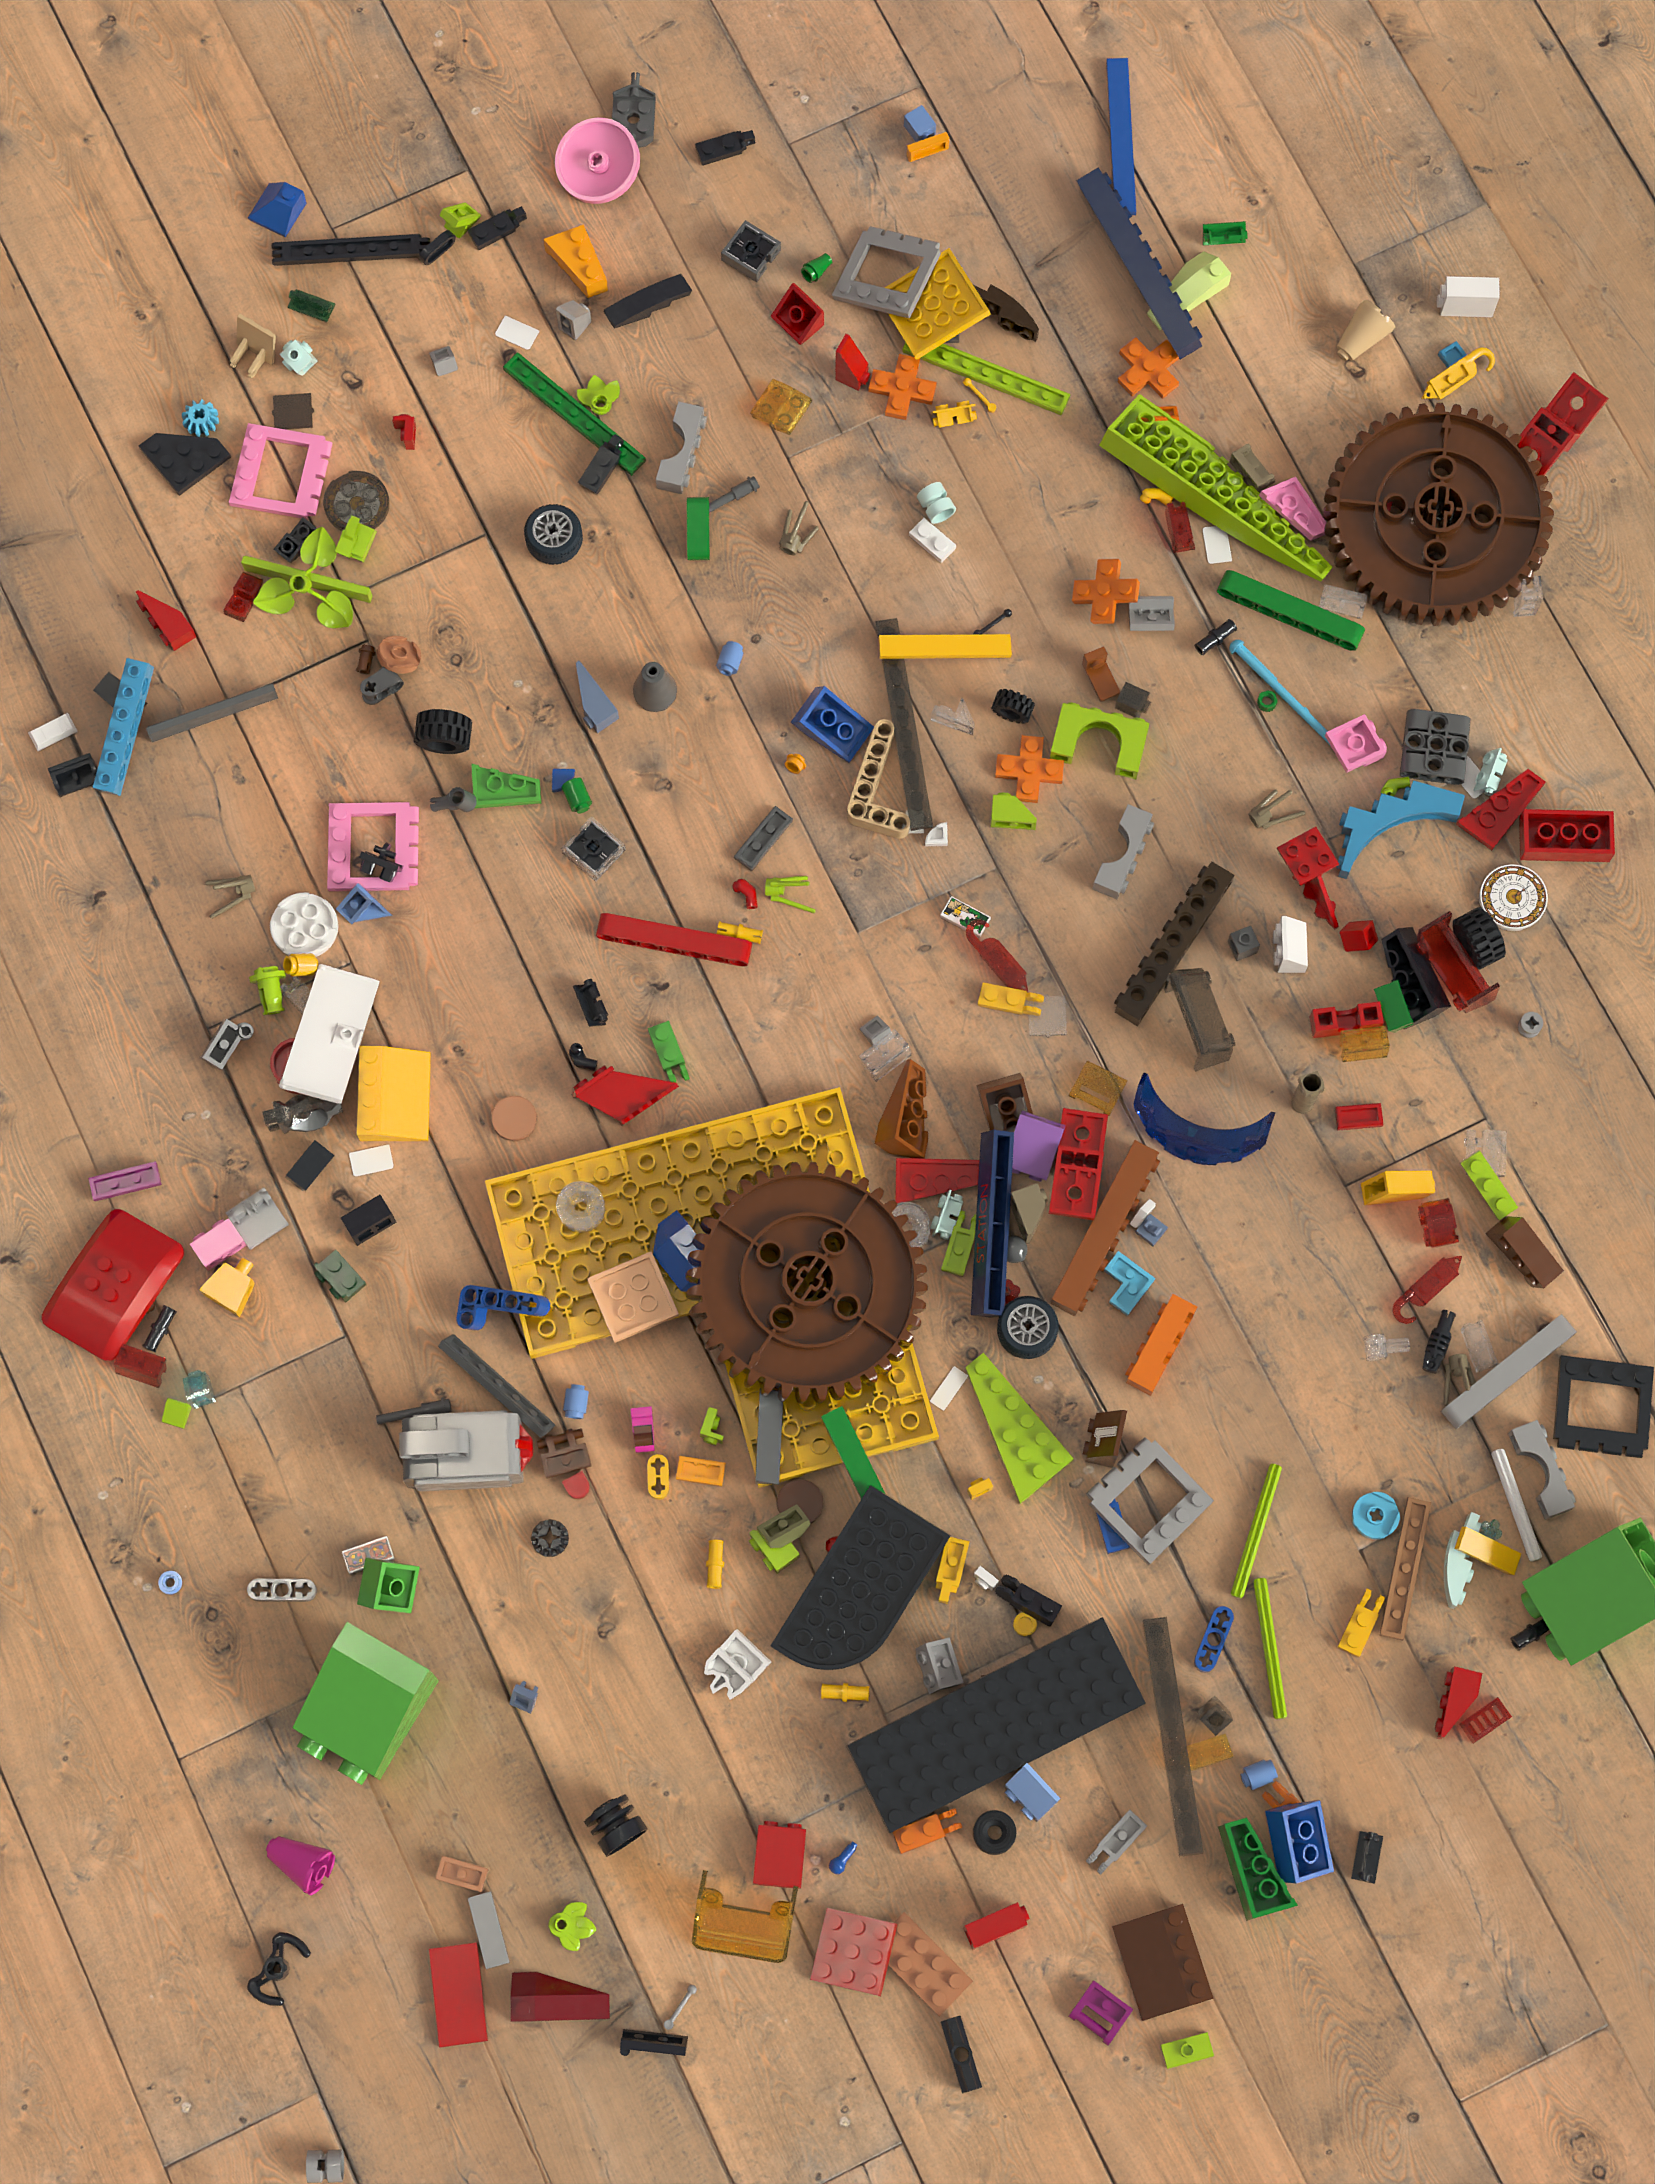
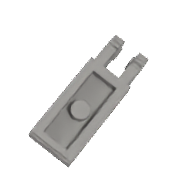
(1118, 1839)

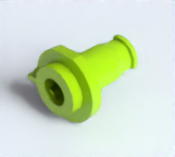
(269, 988)

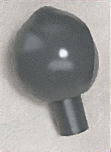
(1016, 1249)

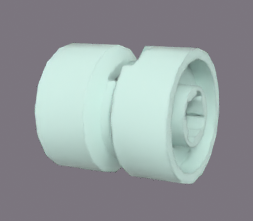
(938, 505)

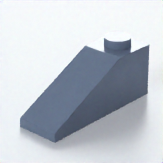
(597, 707)

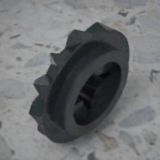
(558, 1545)

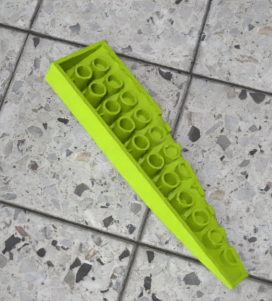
(1194, 474)

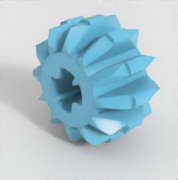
(200, 418)

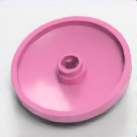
(597, 160)

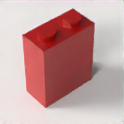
(779, 1855)
(996, 1925)

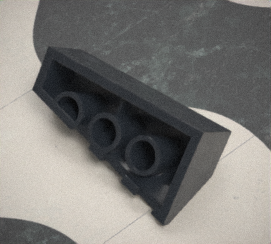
(1415, 975)

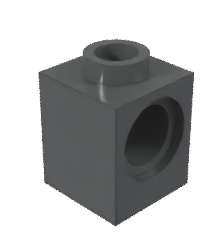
(1243, 943)

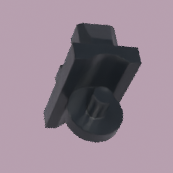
(370, 861)

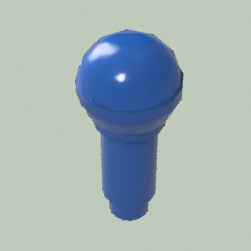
(838, 1864)

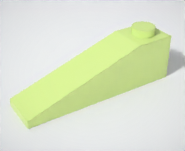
(1198, 281)

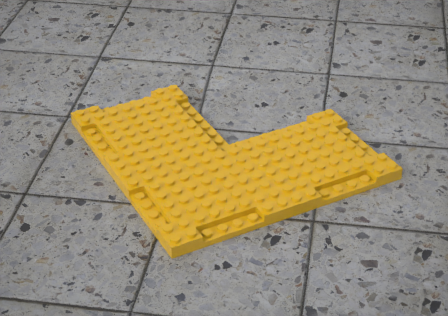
(689, 1174)

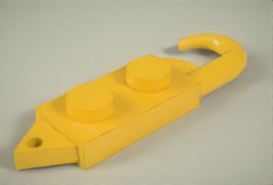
(1456, 374)

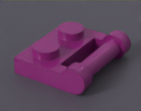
(1106, 2006)

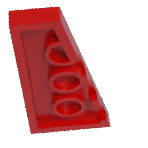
(931, 1177)

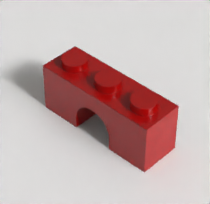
(1331, 1022)

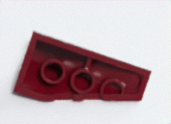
(547, 1998)

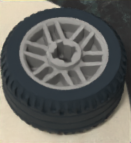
(553, 534)
(1041, 1320)

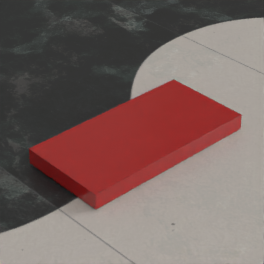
(458, 1995)

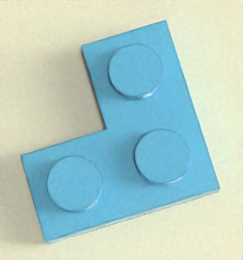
(1134, 1282)

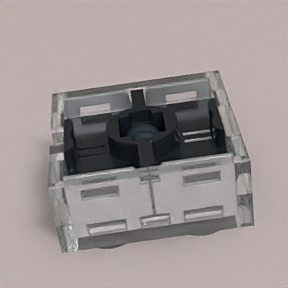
(593, 849)

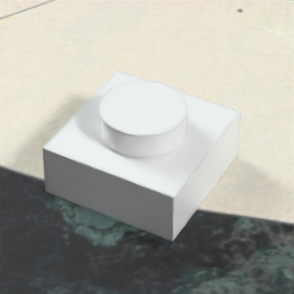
(985, 1579)

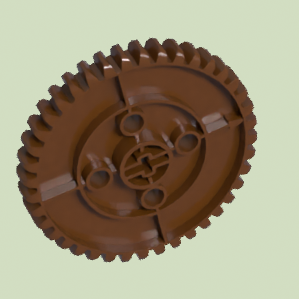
(1389, 551)
(743, 1292)

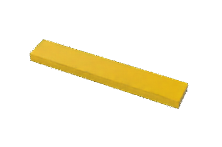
(944, 646)

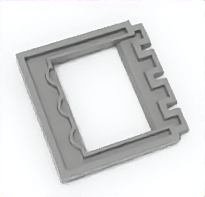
(882, 298)
(1171, 1524)

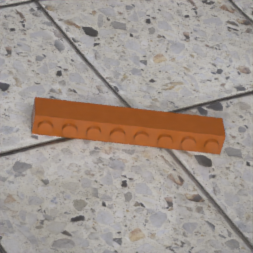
(1104, 1229)

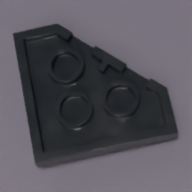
(184, 458)

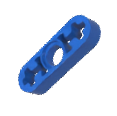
(1226, 1625)

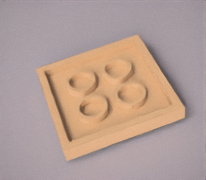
(633, 1297)

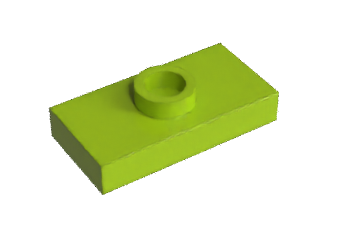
(1187, 2050)

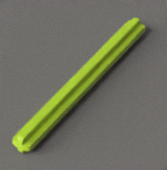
(1256, 1530)
(1270, 1648)

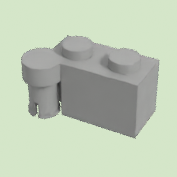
(225, 1042)

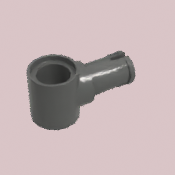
(454, 800)

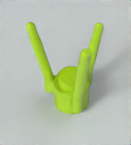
(776, 886)

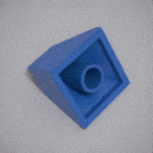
(278, 207)

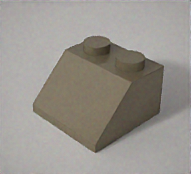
(1028, 1209)

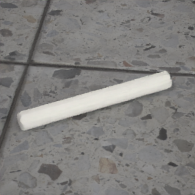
(1516, 1505)

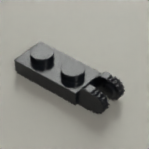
(1028, 1600)

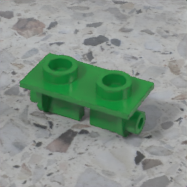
(1224, 233)

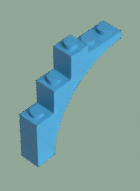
(1418, 803)

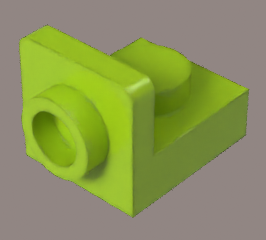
(711, 1422)

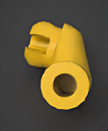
(1155, 493)

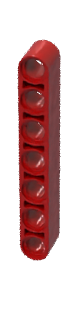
(674, 939)

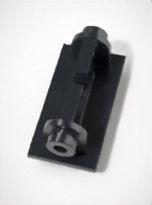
(593, 1010)
(1367, 1857)

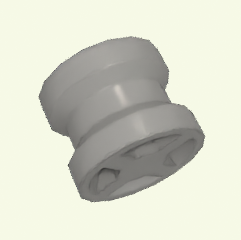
(1527, 1028)

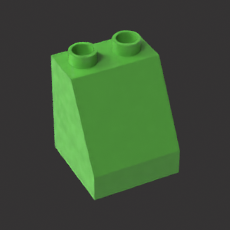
(1596, 1592)
(362, 1704)

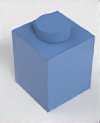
(919, 124)

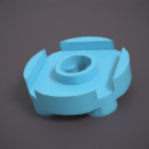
(1388, 1511)

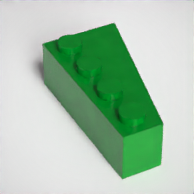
(1253, 1872)

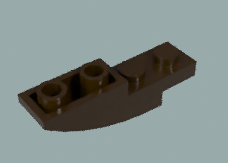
(1010, 313)

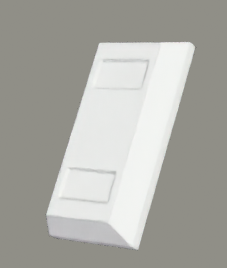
(52, 732)

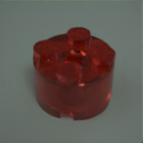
(1439, 1223)

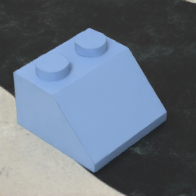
(1031, 1793)

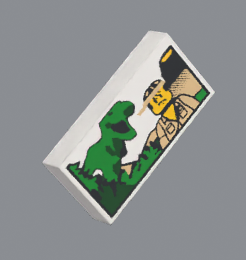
(962, 914)

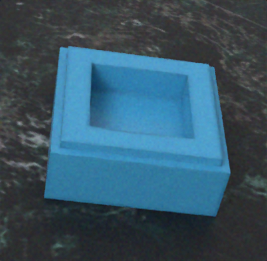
(1451, 354)

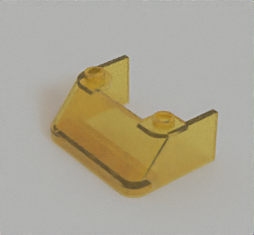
(740, 1929)

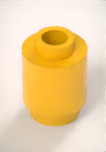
(300, 964)

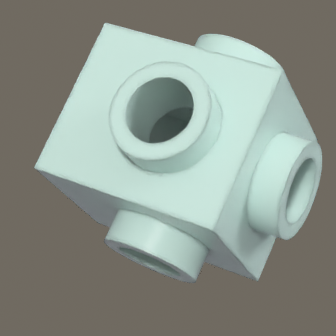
(298, 356)

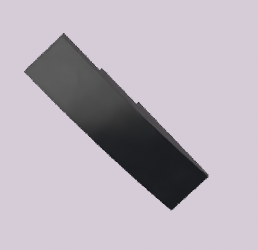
(647, 300)

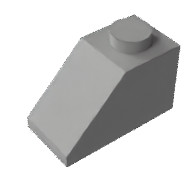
(573, 318)

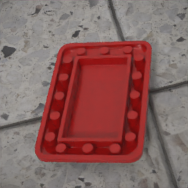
(112, 1284)

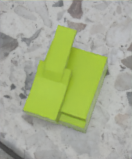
(355, 540)

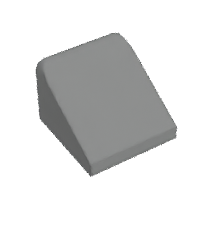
(443, 361)
(875, 1030)

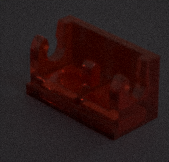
(1179, 528)
(140, 1365)

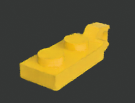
(951, 1567)

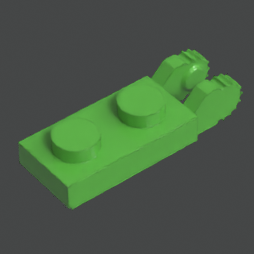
(668, 1050)

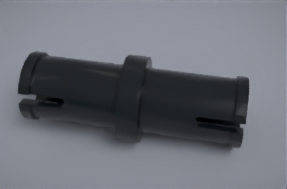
(1215, 637)
(159, 1328)

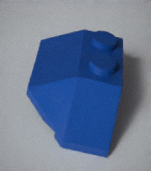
(672, 1248)

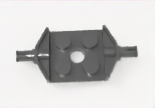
(639, 103)

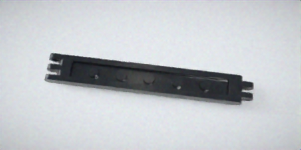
(348, 249)

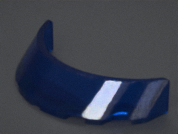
(1193, 1141)

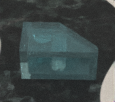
(198, 1389)

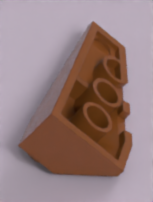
(902, 1123)

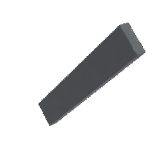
(212, 712)
(496, 1385)

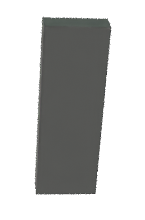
(763, 838)

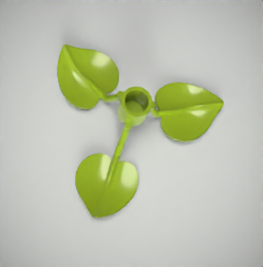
(276, 593)

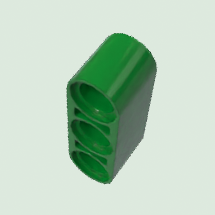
(698, 528)

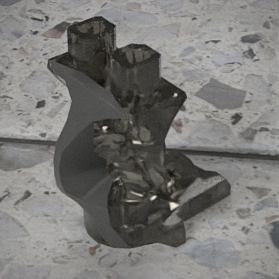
(301, 1114)

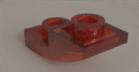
(243, 595)

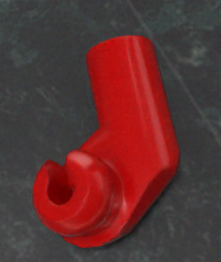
(748, 890)

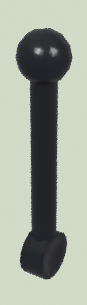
(1007, 613)

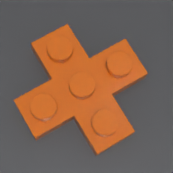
(1148, 368)
(902, 387)
(1105, 591)
(1029, 768)

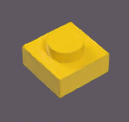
(979, 1487)

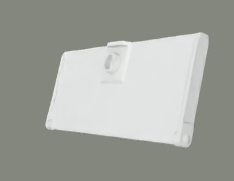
(329, 1034)

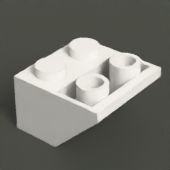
(1291, 946)

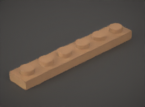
(1405, 1568)

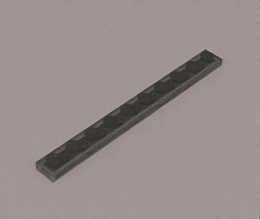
(905, 734)
(1172, 1737)

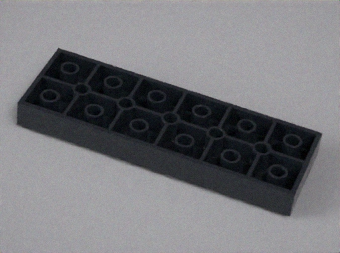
(995, 1724)

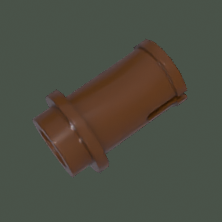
(365, 659)

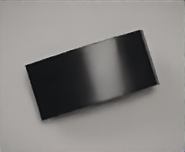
(291, 544)

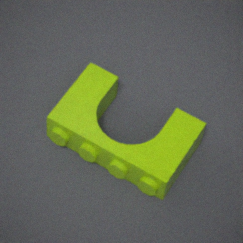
(1129, 732)

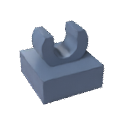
(1151, 1230)
(523, 1697)

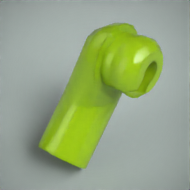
(1392, 785)

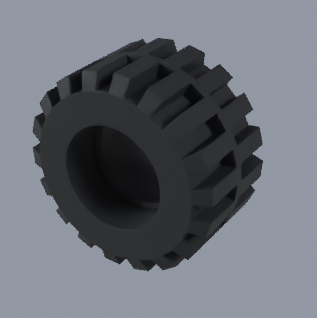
(443, 731)
(1479, 937)

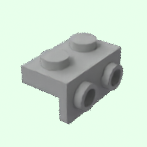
(1152, 614)

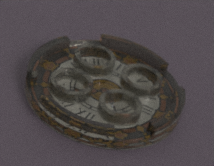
(356, 495)

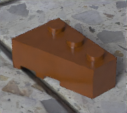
(1525, 1251)

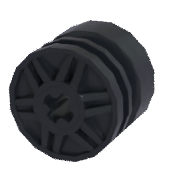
(615, 1825)

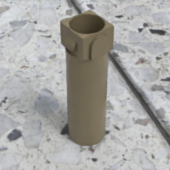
(1307, 1092)

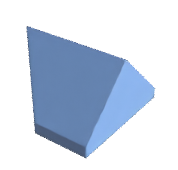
(361, 906)

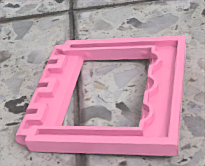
(249, 464)
(340, 844)

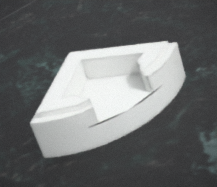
(937, 836)
(1142, 1213)

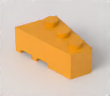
(578, 259)

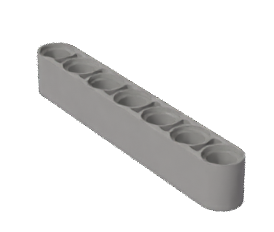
(1508, 1371)

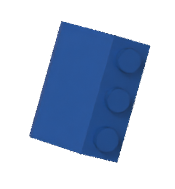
(1299, 1841)

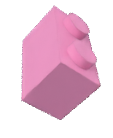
(217, 1244)

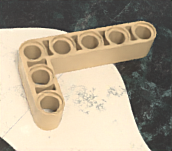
(871, 783)

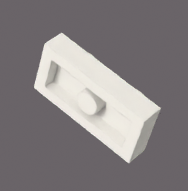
(932, 540)

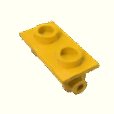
(962, 412)

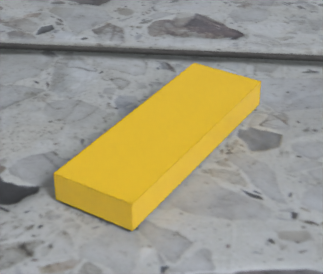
(1487, 1551)

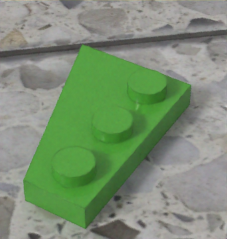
(503, 789)

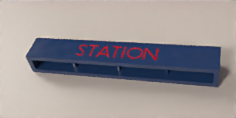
(992, 1223)

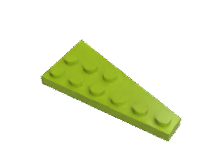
(1023, 1440)

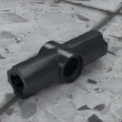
(955, 2038)

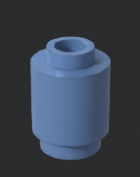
(730, 658)
(575, 1401)
(1258, 1774)

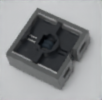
(750, 251)

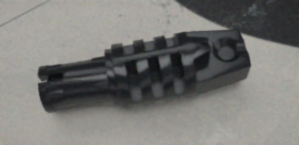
(1438, 1342)

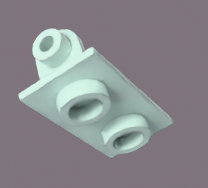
(1493, 763)
(949, 1206)

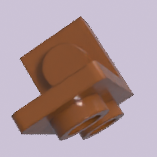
(1100, 674)

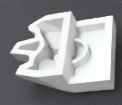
(735, 1664)

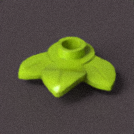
(597, 393)
(575, 1928)

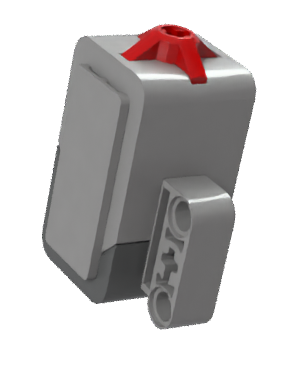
(464, 1450)

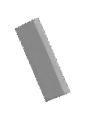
(488, 1930)

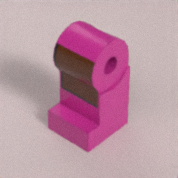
(643, 1429)

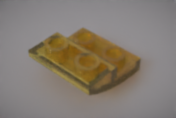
(781, 406)

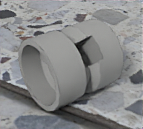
(333, 2166)

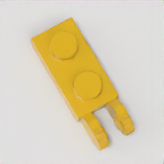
(1008, 999)
(1360, 1625)

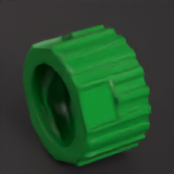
(1267, 708)

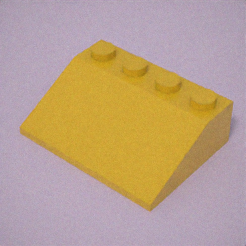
(393, 1094)

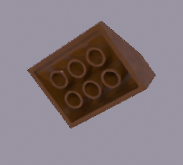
(1162, 1962)

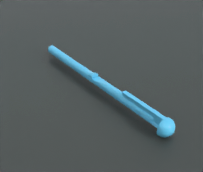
(1238, 647)

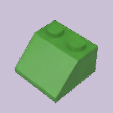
(388, 1585)

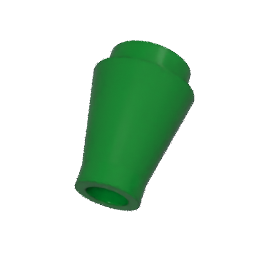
(815, 268)

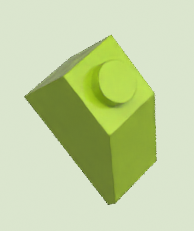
(1011, 813)

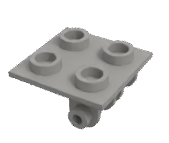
(257, 1218)

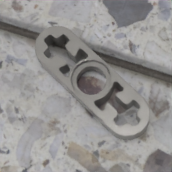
(287, 1598)

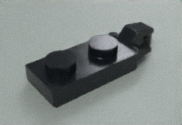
(724, 146)
(496, 227)
(602, 465)

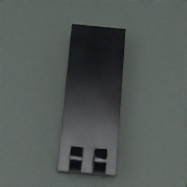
(652, 2042)

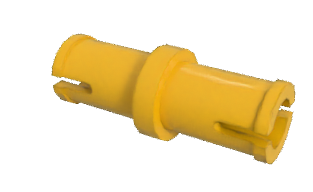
(740, 932)
(715, 1564)
(845, 1692)

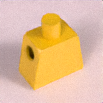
(230, 1286)

